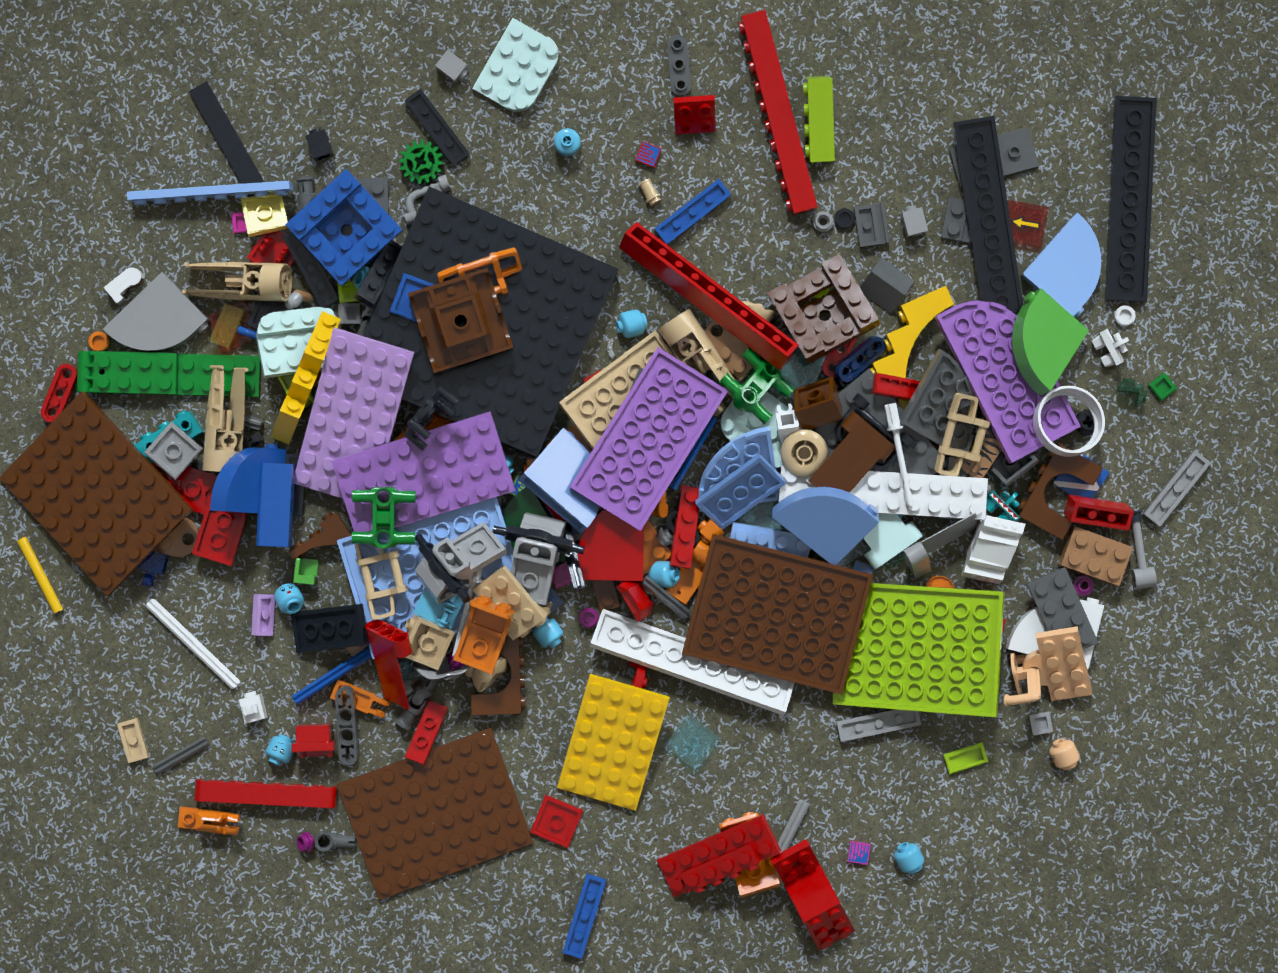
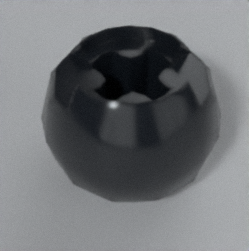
(1081, 416)

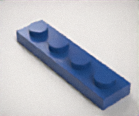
(692, 211)
(584, 915)

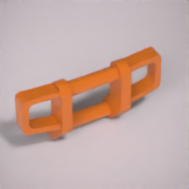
(491, 259)

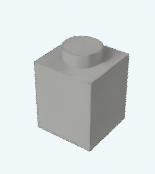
(452, 67)
(913, 221)

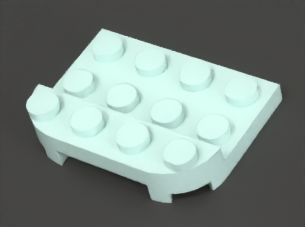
(518, 67)
(284, 337)
(740, 422)

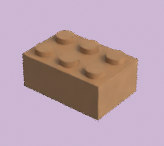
(1095, 556)

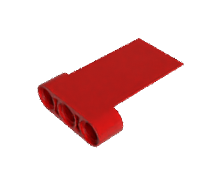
(388, 645)

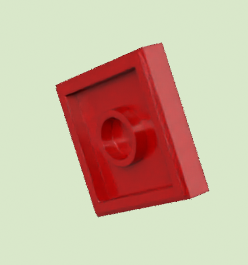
(556, 821)

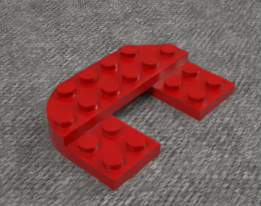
(219, 530)

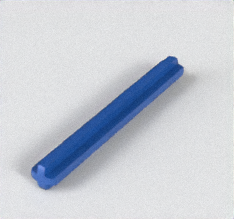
(332, 676)

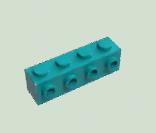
(184, 420)

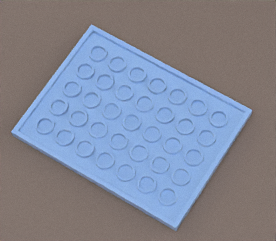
(434, 531)

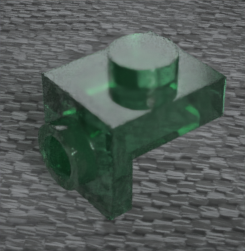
(1129, 386)

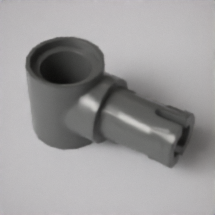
(338, 841)

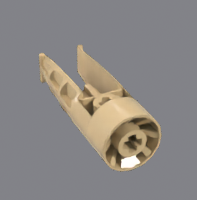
(273, 281)
(700, 354)
(224, 427)

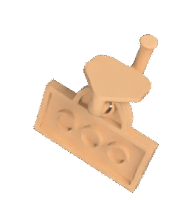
(1055, 664)

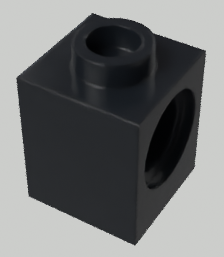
(319, 144)

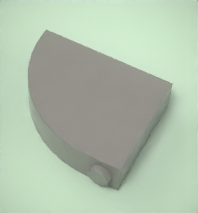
(158, 318)

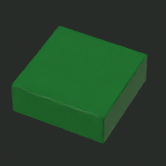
(1162, 386)

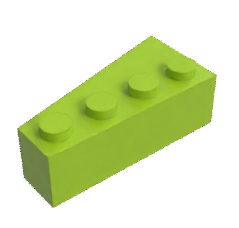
(819, 118)

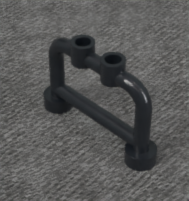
(859, 408)

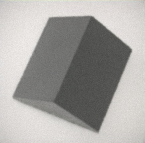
(886, 285)
(1008, 473)

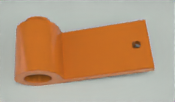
(690, 579)

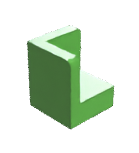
(306, 571)

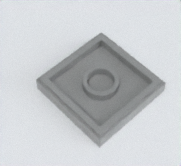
(173, 450)

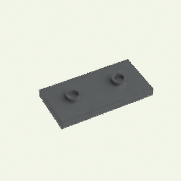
(1015, 151)

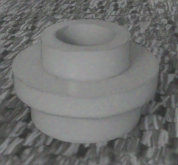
(825, 215)
(665, 536)

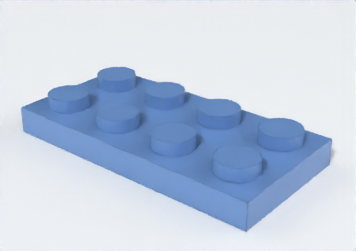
(740, 491)

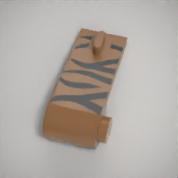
(989, 452)

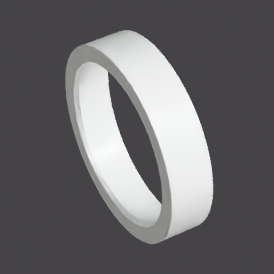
(1094, 407)

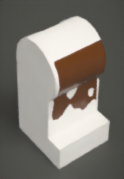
(123, 283)

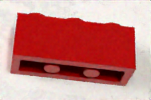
(1098, 512)

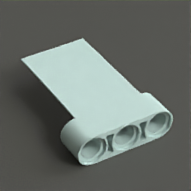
(889, 539)

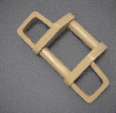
(961, 454)
(371, 594)

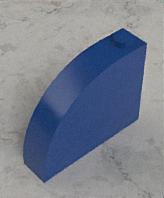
(238, 480)

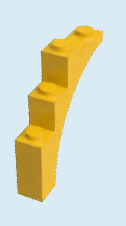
(916, 315)
(304, 378)

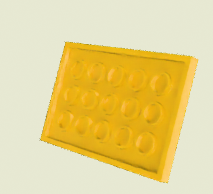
(613, 742)

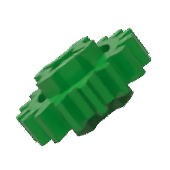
(425, 153)

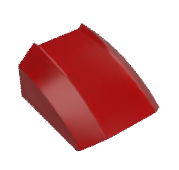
(636, 599)

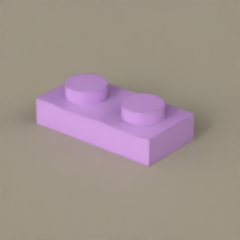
(263, 615)

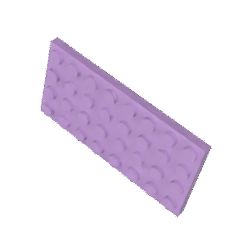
(352, 405)

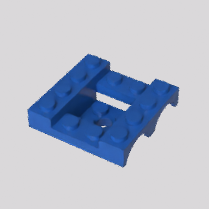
(329, 213)

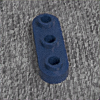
(866, 357)

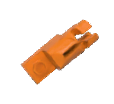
(208, 820)

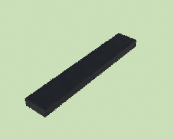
(226, 134)

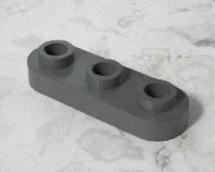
(679, 74)

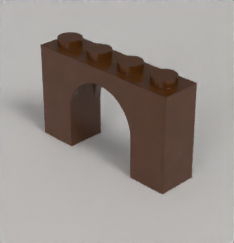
(1035, 508)
(509, 699)

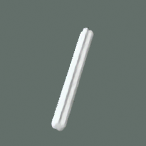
(192, 643)

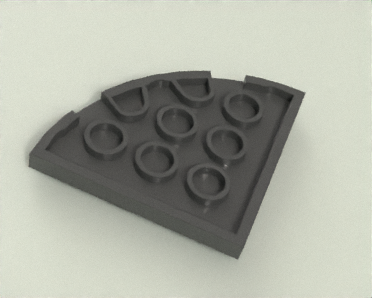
(932, 401)

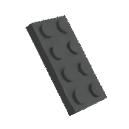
(1060, 605)

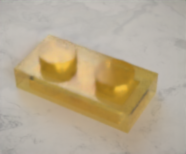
(227, 325)

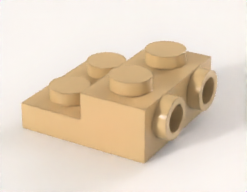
(428, 641)

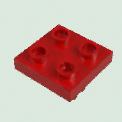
(694, 114)
(271, 249)

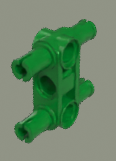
(756, 386)
(384, 517)

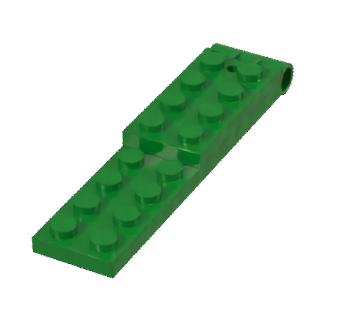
(161, 373)

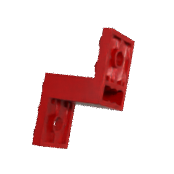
(812, 894)

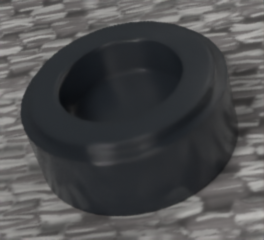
(844, 218)

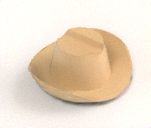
(803, 452)

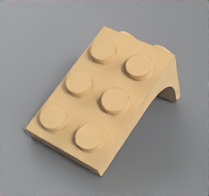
(505, 588)

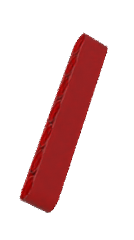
(265, 794)

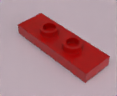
(894, 386)
(426, 732)

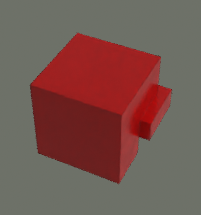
(314, 740)

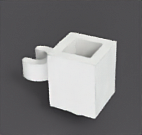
(786, 422)
(253, 707)

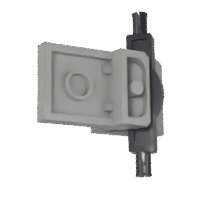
(537, 551)
(450, 564)

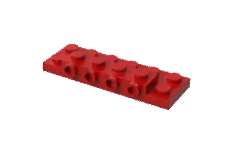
(719, 856)

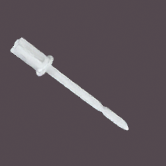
(894, 424)
(476, 579)

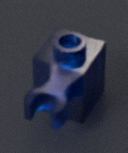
(153, 564)

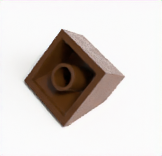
(817, 404)

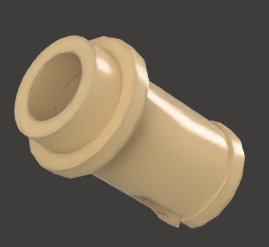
(649, 192)

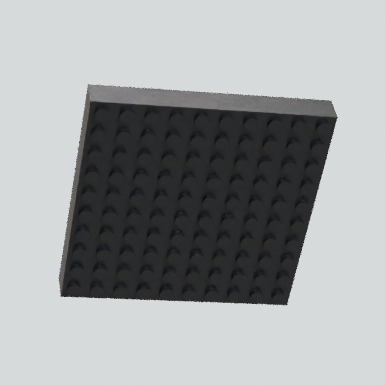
(546, 313)

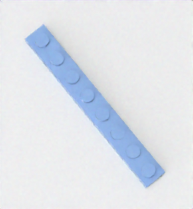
(220, 192)

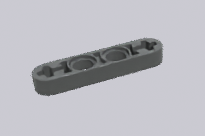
(343, 725)

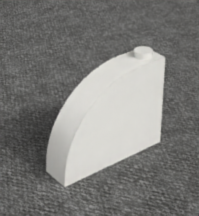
(1024, 632)

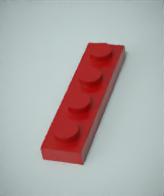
(684, 528)

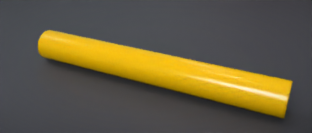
(40, 575)

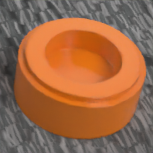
(98, 341)

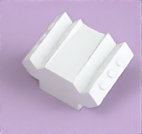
(992, 549)

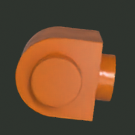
(707, 528)

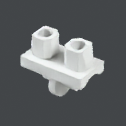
(1106, 339)

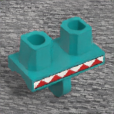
(994, 501)

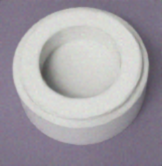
(1124, 315)

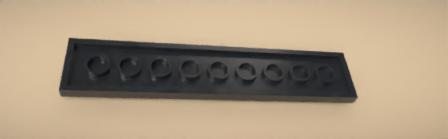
(1130, 199)
(988, 212)

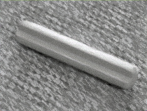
(793, 825)

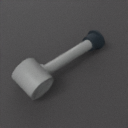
(1144, 576)

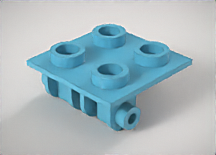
(441, 614)

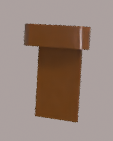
(853, 455)

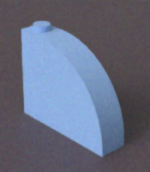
(1068, 266)

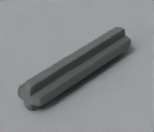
(665, 597)
(181, 755)

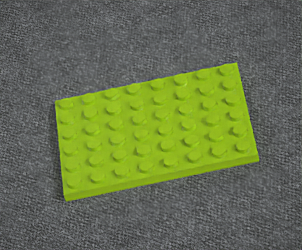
(927, 651)

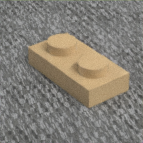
(133, 740)

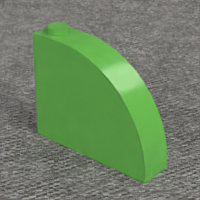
(1044, 340)

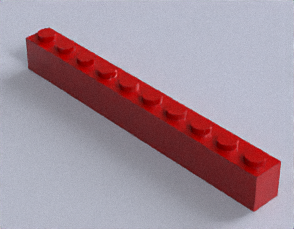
(778, 112)
(708, 296)

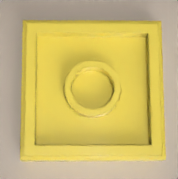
(264, 214)

